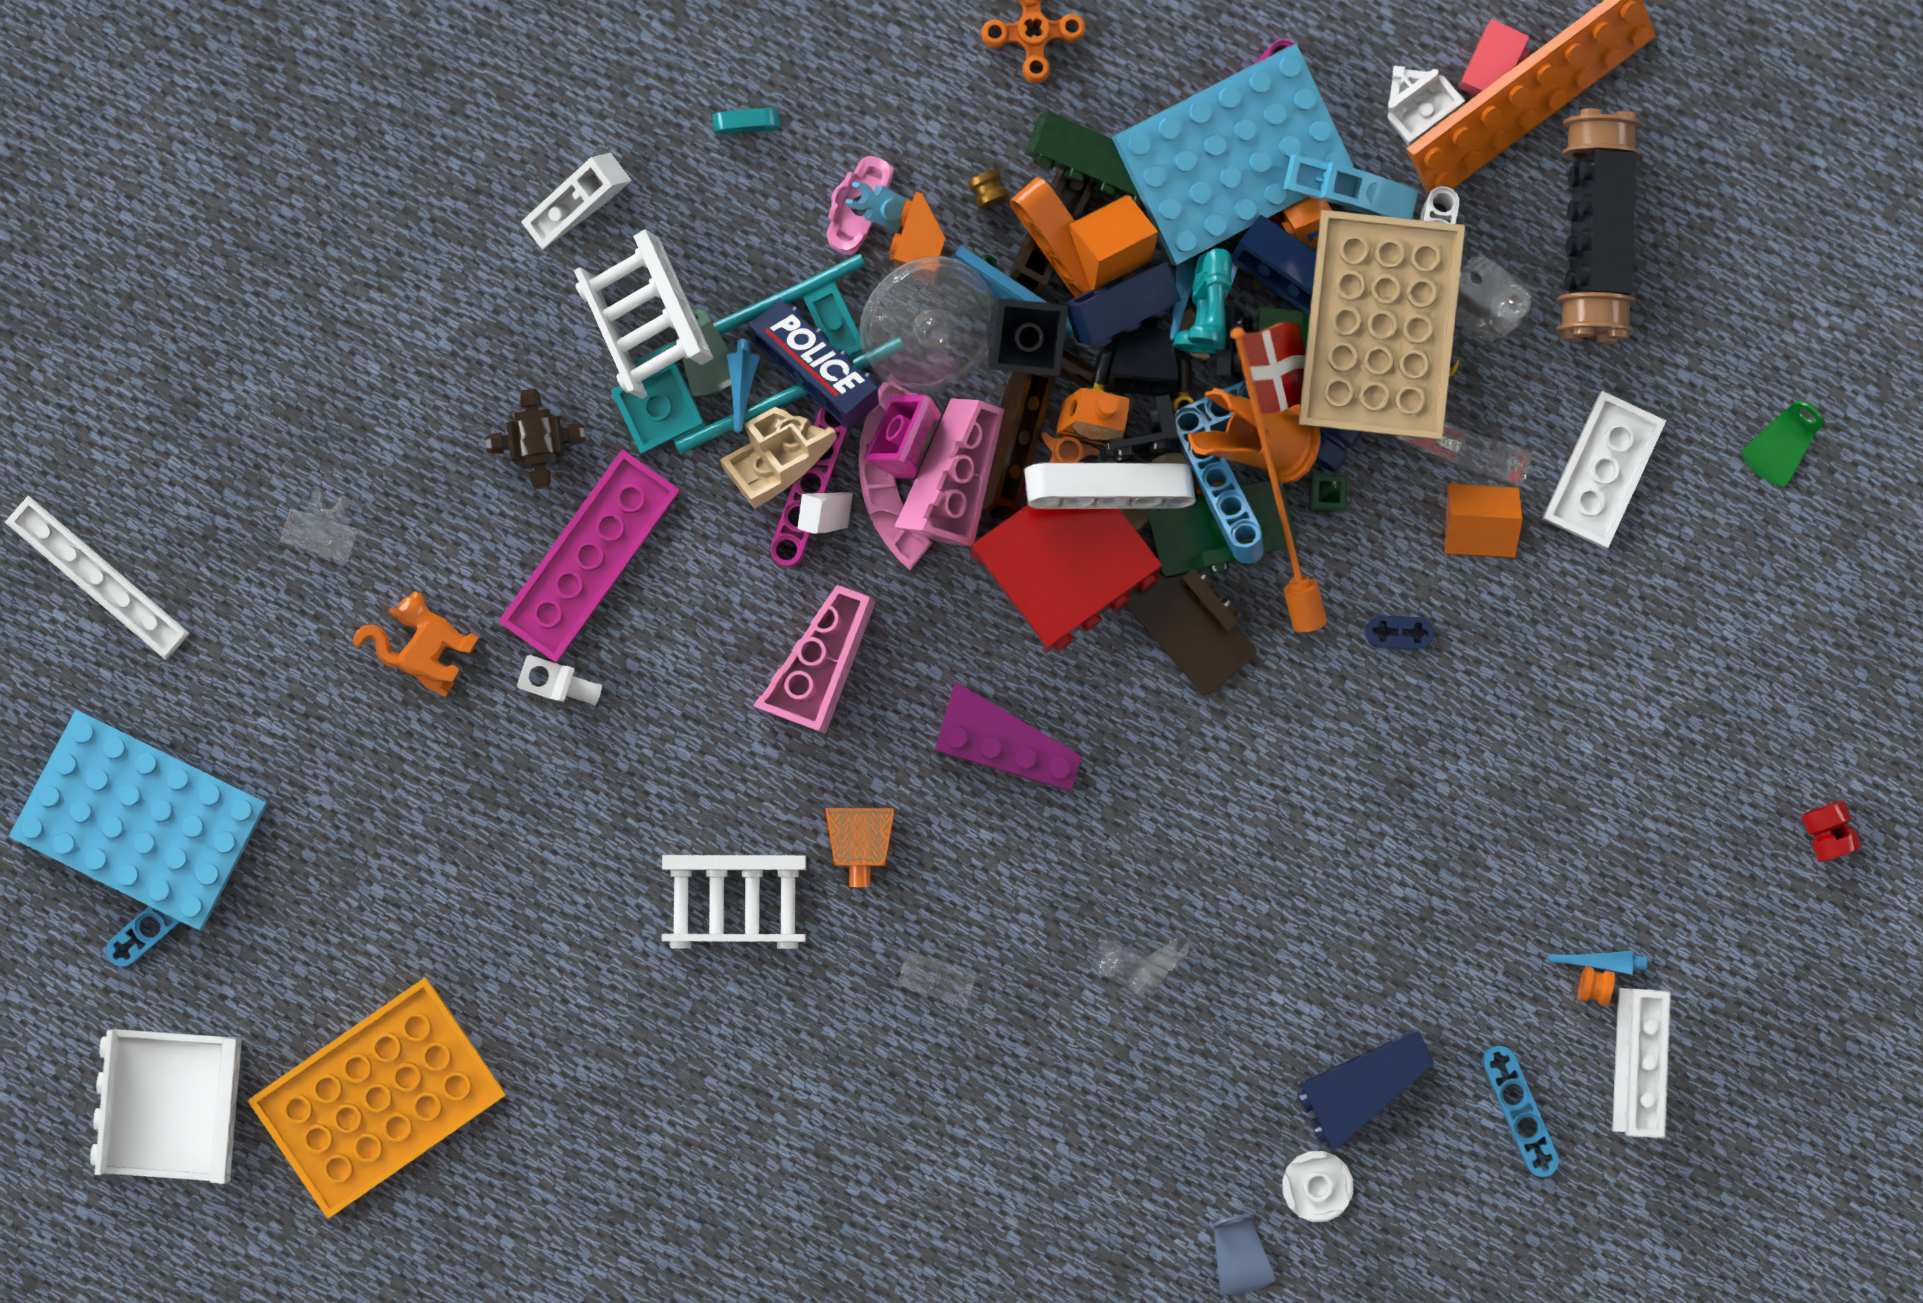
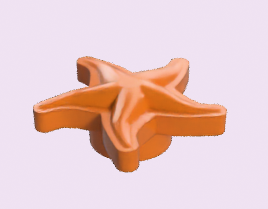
(1067, 449)

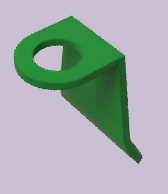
(1783, 444)

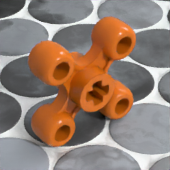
(1035, 45)

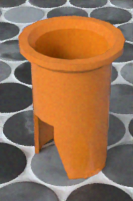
(1291, 445)

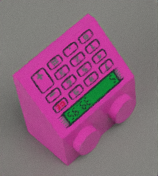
(904, 435)

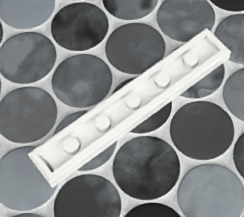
(97, 577)

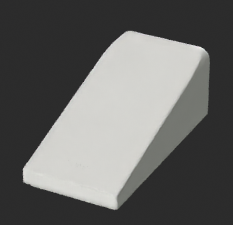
(824, 512)

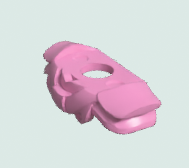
(846, 229)

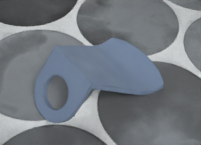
(1240, 1256)

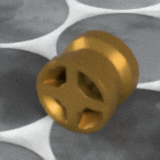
(988, 189)

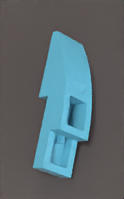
(1349, 188)

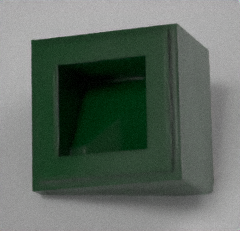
(1328, 493)

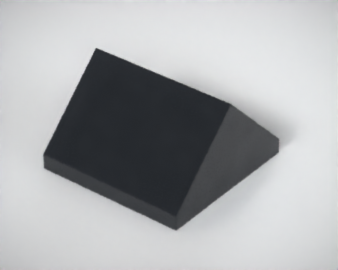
(1026, 336)

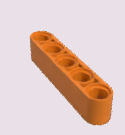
(1048, 223)

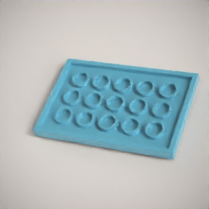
(1227, 152)
(138, 820)

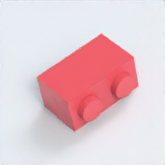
(1495, 55)

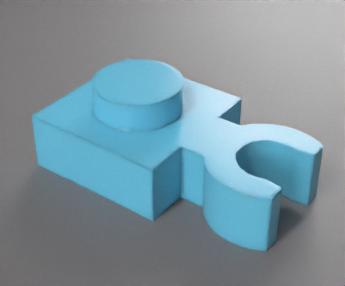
(881, 206)

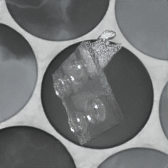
(1138, 972)

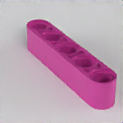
(823, 471)

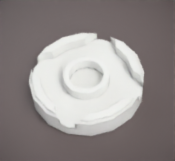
(1308, 1178)

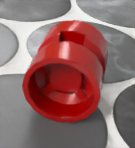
(1821, 822)

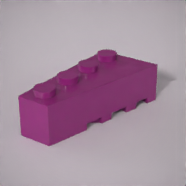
(995, 739)

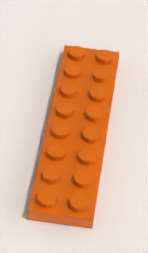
(1530, 93)

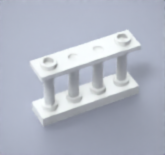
(676, 314)
(752, 869)
(1641, 1062)

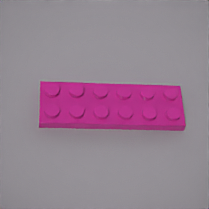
(589, 556)

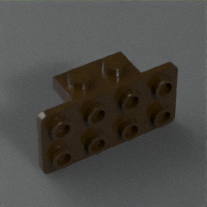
(1193, 627)

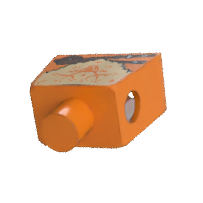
(1097, 416)

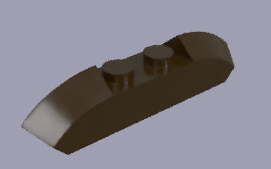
(1031, 266)
(1022, 420)

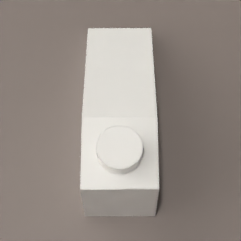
(576, 199)

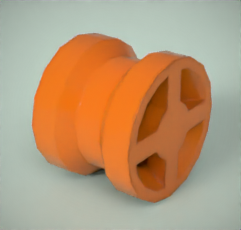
(1596, 986)

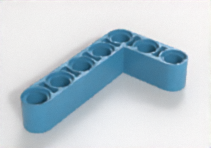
(1216, 469)

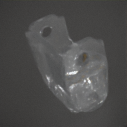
(1495, 304)

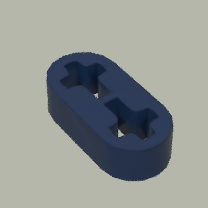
(1398, 641)

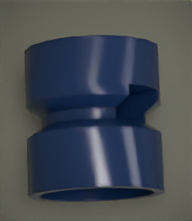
(1333, 447)

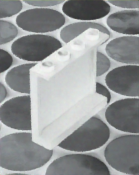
(166, 1105)

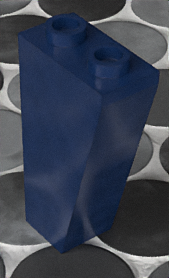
(1361, 1087)

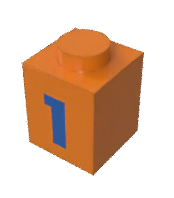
(1303, 220)

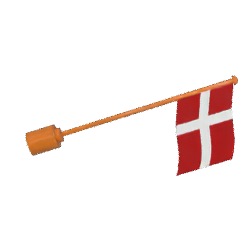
(1274, 378)

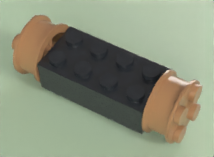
(1600, 226)

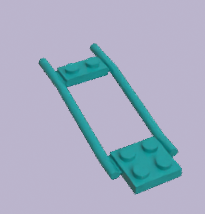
(670, 408)

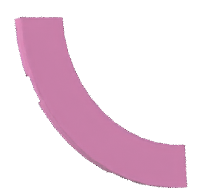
(881, 491)

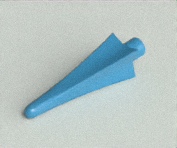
(1184, 279)
(742, 371)
(1620, 962)

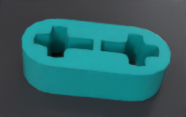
(746, 121)

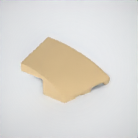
(777, 456)

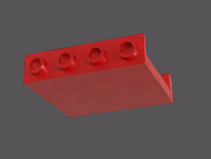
(1066, 567)

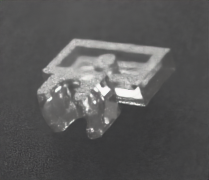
(321, 529)

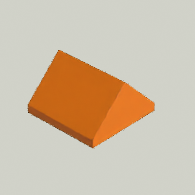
(1113, 241)
(1482, 520)

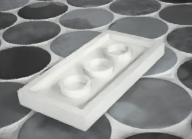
(1604, 470)

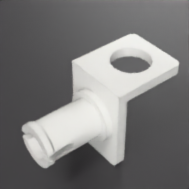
(559, 683)

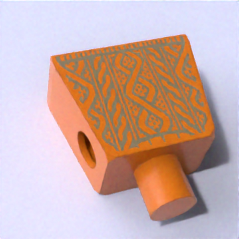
(859, 840)

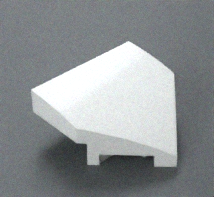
(1420, 102)

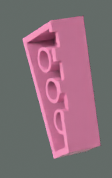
(954, 475)
(820, 662)

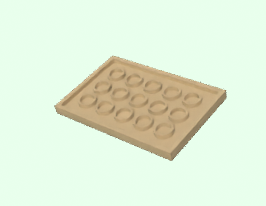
(1381, 325)

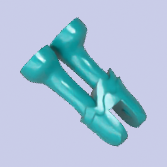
(1209, 288)

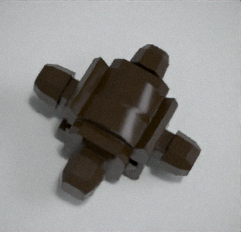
(535, 439)

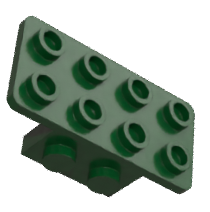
(1193, 540)

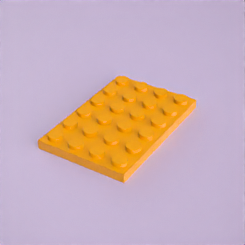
(377, 1097)

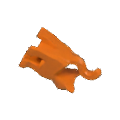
(423, 651)

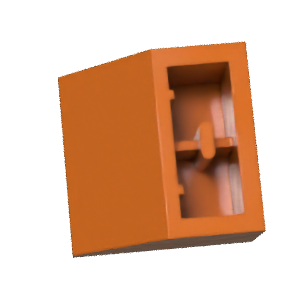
(920, 233)

